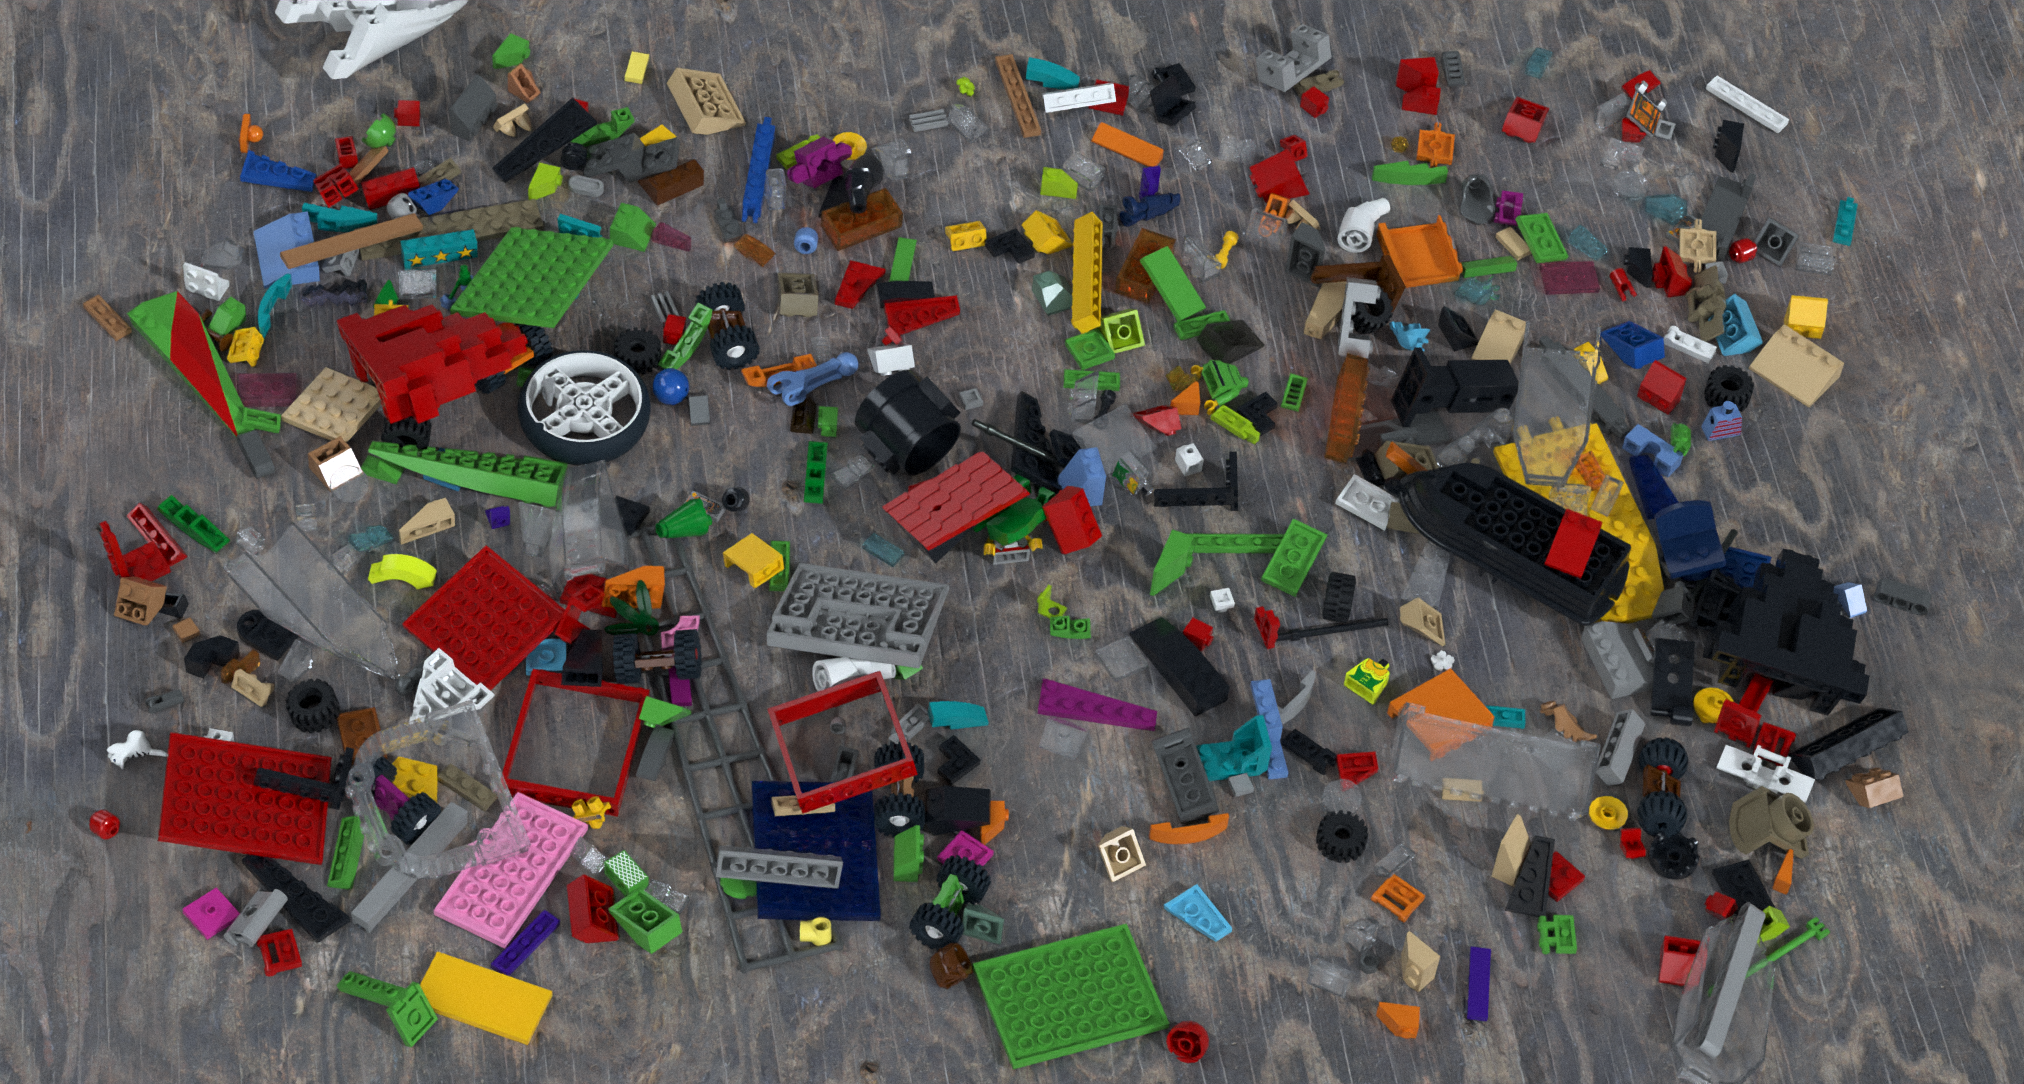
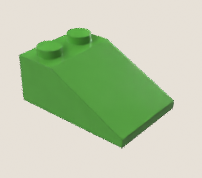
(1173, 560)
(646, 920)

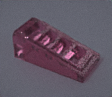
(668, 236)

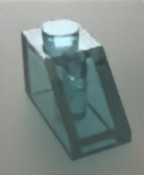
(1666, 207)

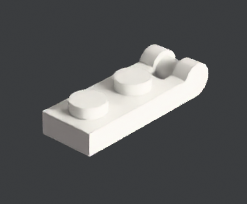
(1689, 344)

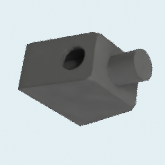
(1675, 605)

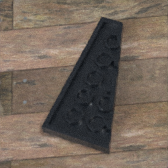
(1030, 430)

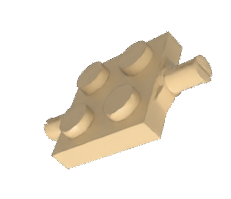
(1697, 245)

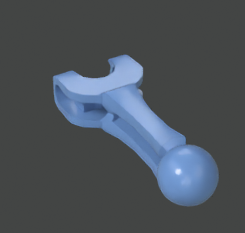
(804, 381)

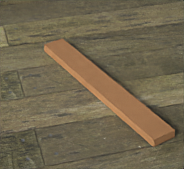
(351, 241)

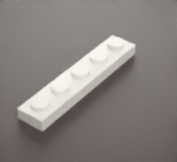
(1747, 104)

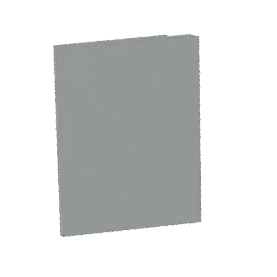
(857, 615)

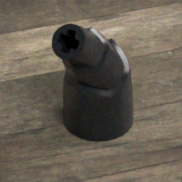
(860, 178)

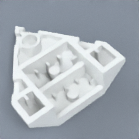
(445, 686)

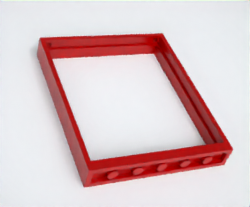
(829, 699)
(567, 797)

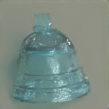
(1477, 291)

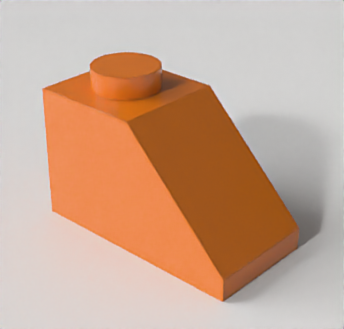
(1277, 205)
(997, 821)
(1399, 1019)

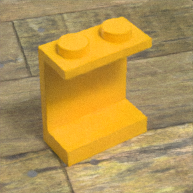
(754, 558)

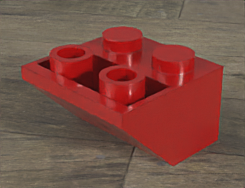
(1676, 959)

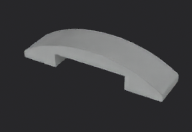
(1300, 700)

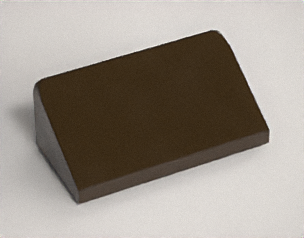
(803, 417)

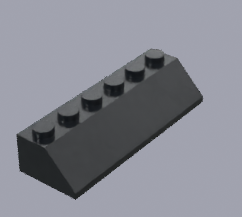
(1849, 743)

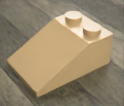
(1500, 338)
(1512, 852)

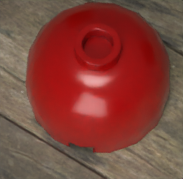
(1188, 1041)

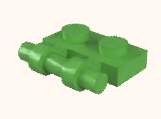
(1564, 934)

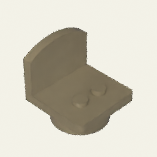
(1770, 818)

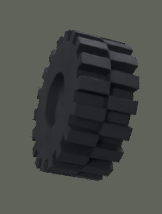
(637, 338)
(1342, 848)

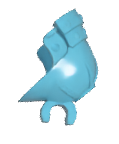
(1410, 335)

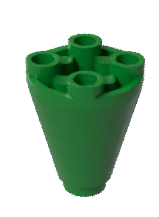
(685, 521)

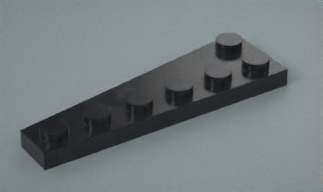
(554, 133)

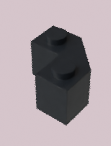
(211, 651)

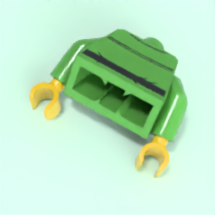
(1222, 382)

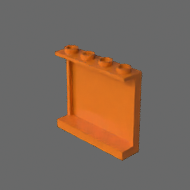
(1421, 253)
(1446, 697)

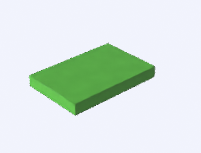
(1541, 238)

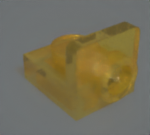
(1179, 379)

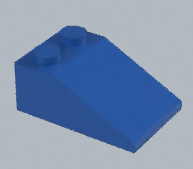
(1634, 344)

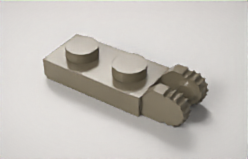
(1321, 82)

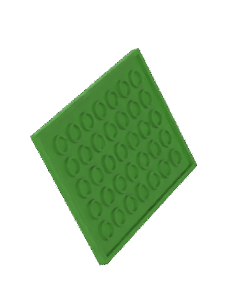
(532, 277)
(1070, 996)

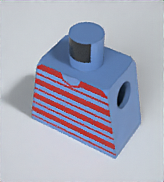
(1722, 422)

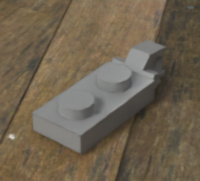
(911, 723)

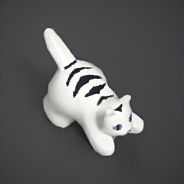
(135, 746)

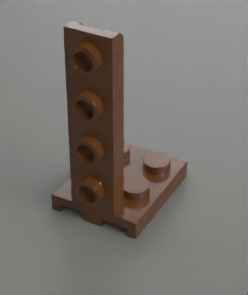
(1382, 272)

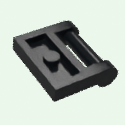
(1184, 82)

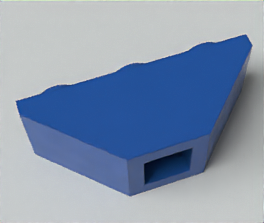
(433, 196)

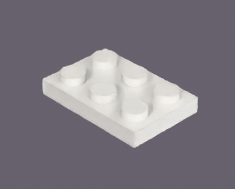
(1366, 501)

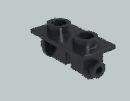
(1370, 468)

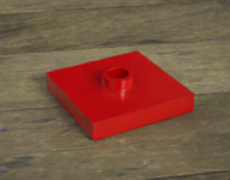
(1117, 107)

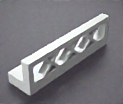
(1079, 97)

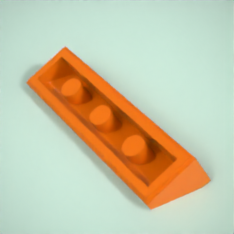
(1127, 145)
(1403, 459)

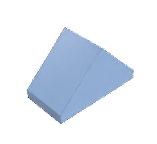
(1851, 598)

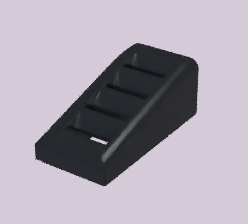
(177, 607)

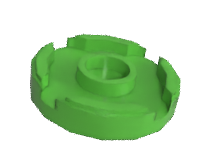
(738, 888)

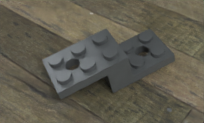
(632, 157)

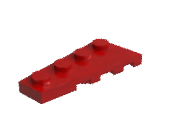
(916, 314)

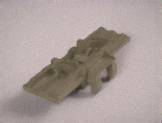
(1712, 293)

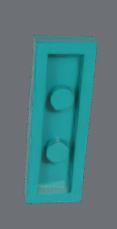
(1845, 222)

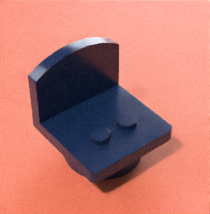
(1689, 540)

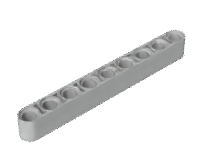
(1730, 980)

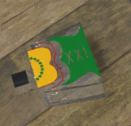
(1132, 474)

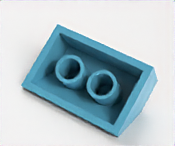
(1740, 329)

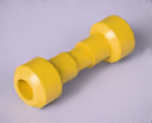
(1230, 239)

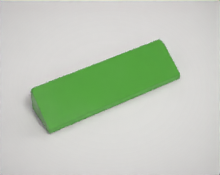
(346, 854)

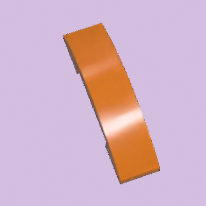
(758, 377)
(1189, 834)

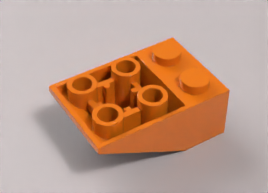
(625, 586)

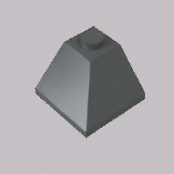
(1775, 241)

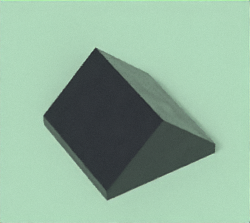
(1456, 330)

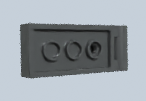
(1185, 776)

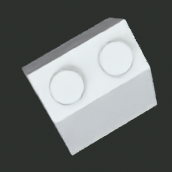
(891, 358)

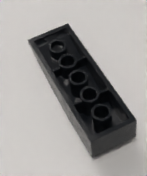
(1182, 666)

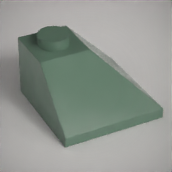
(1052, 292)
(982, 924)

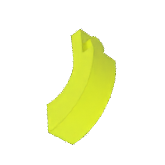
(404, 568)

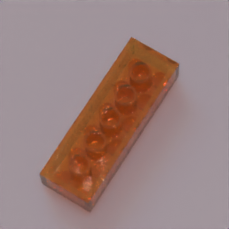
(1347, 408)

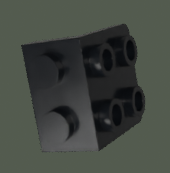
(1168, 102)

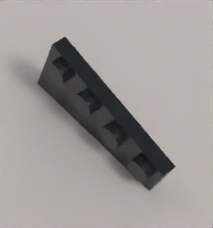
(1533, 881)

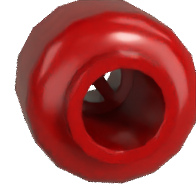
(1742, 250)
(104, 824)

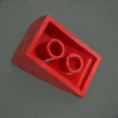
(1525, 120)
(1573, 543)

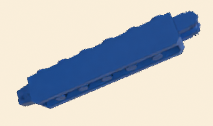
(759, 163)

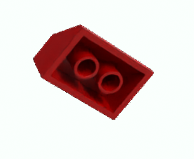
(382, 189)
(1072, 520)
(589, 910)

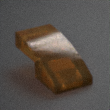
(756, 249)
(247, 664)

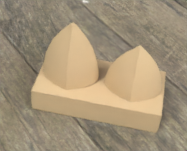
(519, 116)
(1298, 213)
(252, 688)

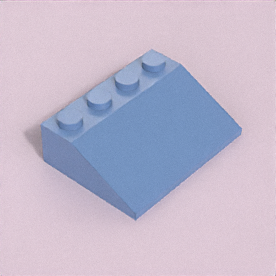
(279, 236)

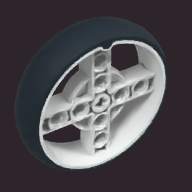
(584, 407)

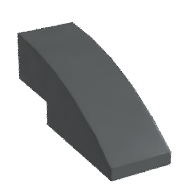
(655, 753)

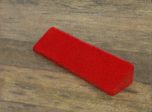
(152, 530)

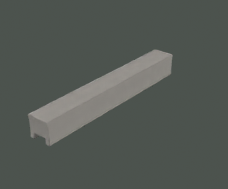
(395, 883)

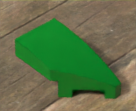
(386, 294)

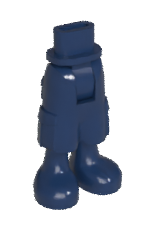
(1147, 208)

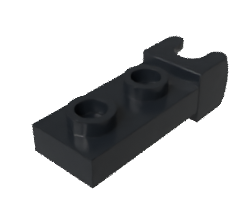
(1309, 751)

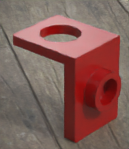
(1631, 131)

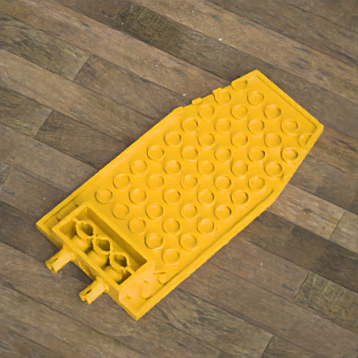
(1624, 522)

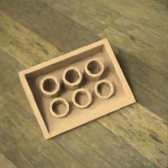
(704, 101)
(1797, 366)

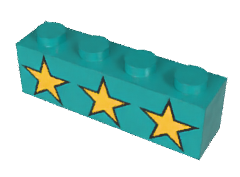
(439, 249)

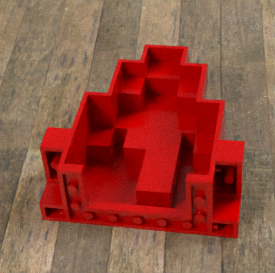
(427, 358)

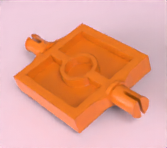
(1435, 146)

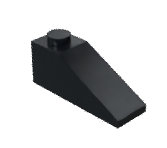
(904, 291)

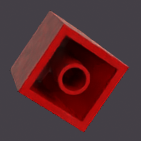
(1278, 176)

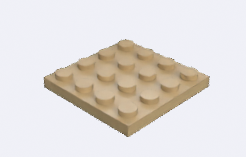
(333, 406)

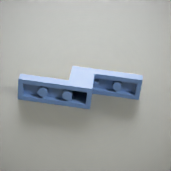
(1267, 706)

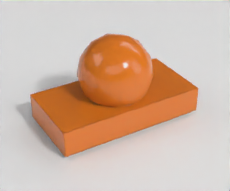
(249, 133)

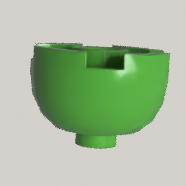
(380, 133)

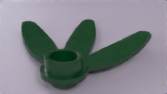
(639, 620)

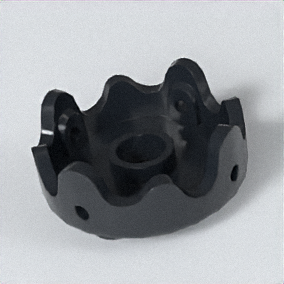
(1679, 846)

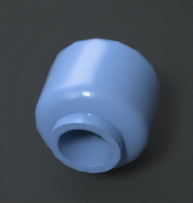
(806, 240)

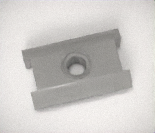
(255, 917)

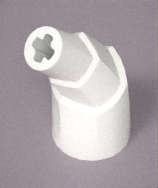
(1358, 225)
(843, 669)

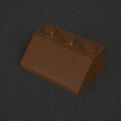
(674, 182)

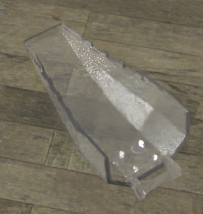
(587, 526)

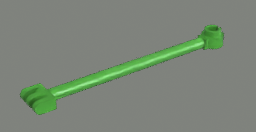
(1812, 931)

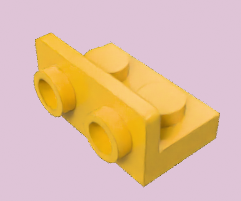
(966, 235)
(245, 346)

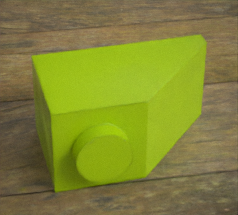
(544, 181)
(1058, 184)
(1773, 924)

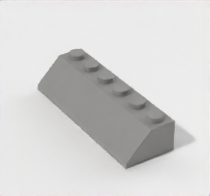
(779, 866)

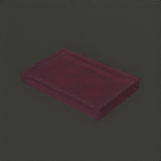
(1569, 277)
(267, 389)

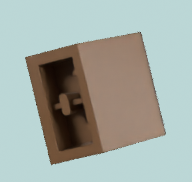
(329, 458)
(139, 599)
(1875, 787)

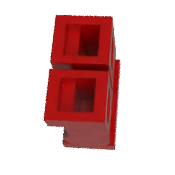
(331, 181)

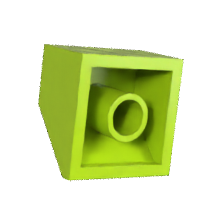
(1122, 330)

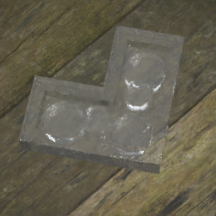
(1620, 150)

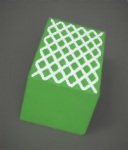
(625, 873)

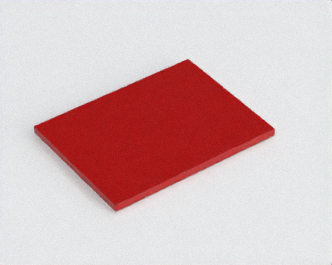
(216, 806)

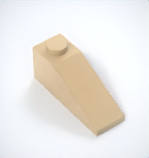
(429, 520)

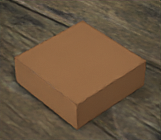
(186, 630)

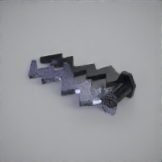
(328, 293)

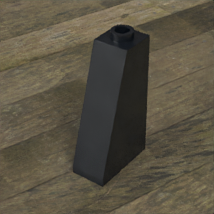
(584, 661)

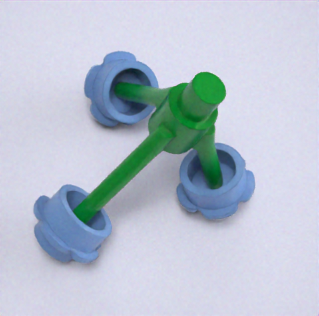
(463, 280)

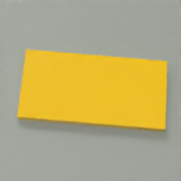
(484, 998)

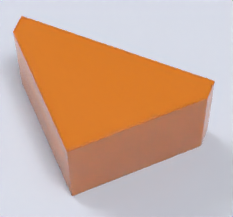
(1188, 401)

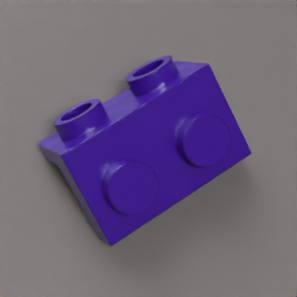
(1149, 181)

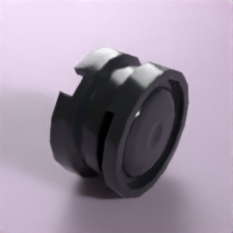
(573, 156)

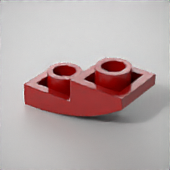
(1648, 77)

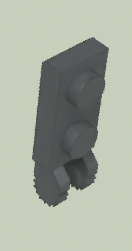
(1108, 216)

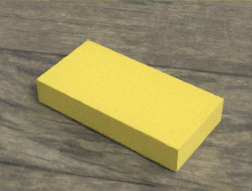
(636, 67)

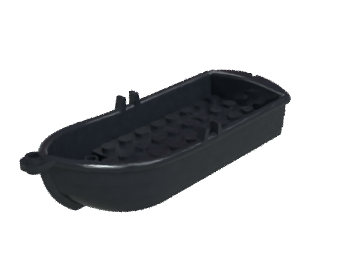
(1509, 535)

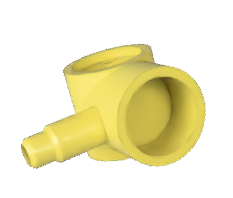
(816, 931)

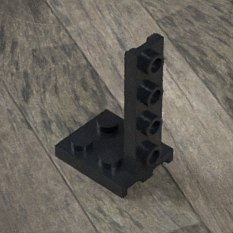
(1203, 496)
(307, 787)

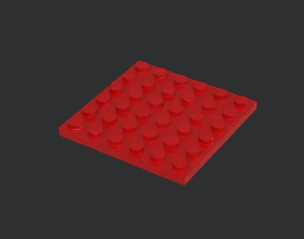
(485, 618)

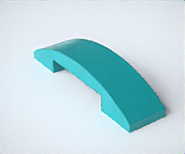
(277, 290)

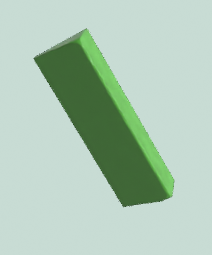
(1488, 266)

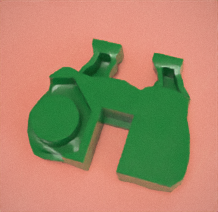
(1017, 519)

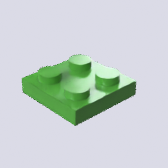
(1089, 349)

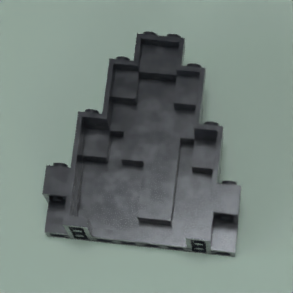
(1790, 633)

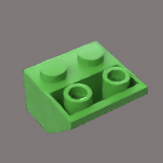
(908, 855)

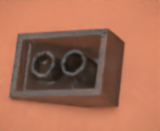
(1229, 341)

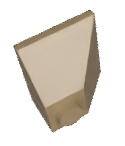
(1423, 620)
(1121, 853)

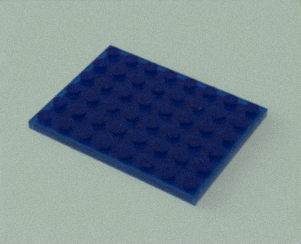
(841, 833)

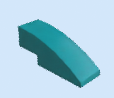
(1051, 74)
(956, 714)

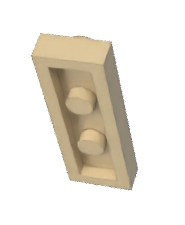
(789, 806)

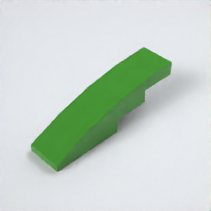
(1405, 174)

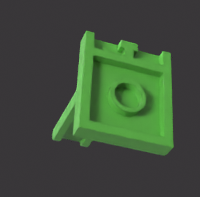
(407, 1006)

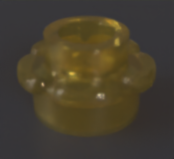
(1399, 144)

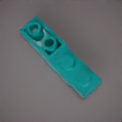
(339, 221)

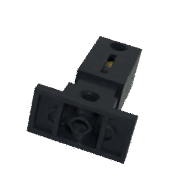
(1458, 386)

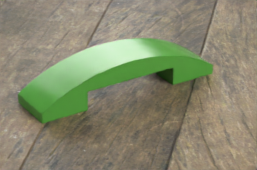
(690, 339)

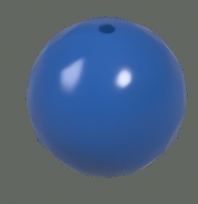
(670, 386)

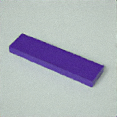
(525, 943)
(1478, 983)

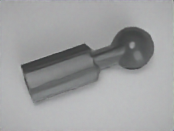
(408, 682)

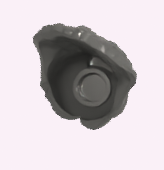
(1477, 199)

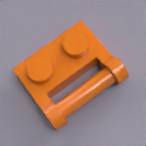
(1400, 892)

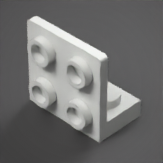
(204, 282)

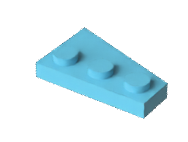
(1199, 912)

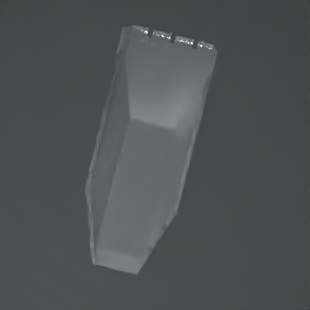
(1554, 410)

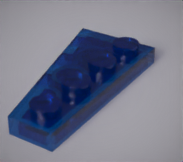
(1651, 486)

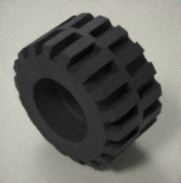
(1379, 315)
(1732, 379)
(407, 432)
(1339, 597)
(317, 717)

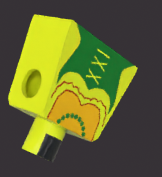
(1368, 679)

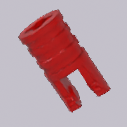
(1622, 283)

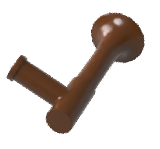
(224, 341)

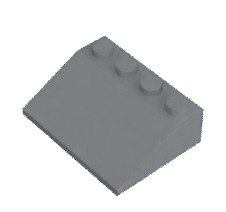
(1618, 658)

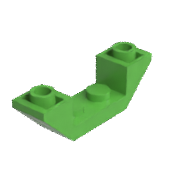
(620, 121)

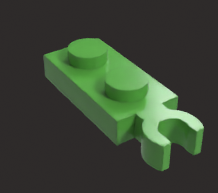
(1680, 438)

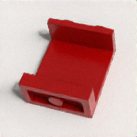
(583, 600)

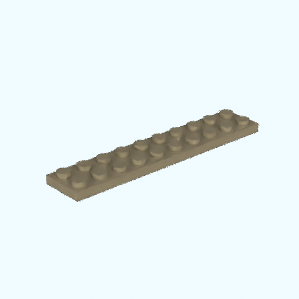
(487, 224)

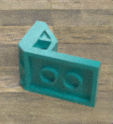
(1246, 753)

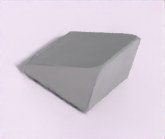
(1664, 129)
(548, 390)

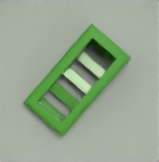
(1296, 380)

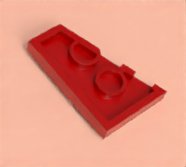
(856, 282)

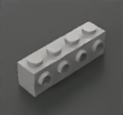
(1620, 747)

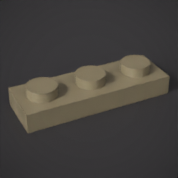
(467, 787)

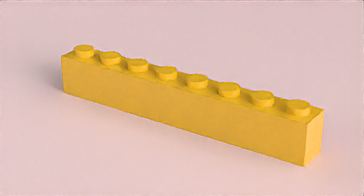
(1087, 273)

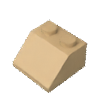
(1418, 962)

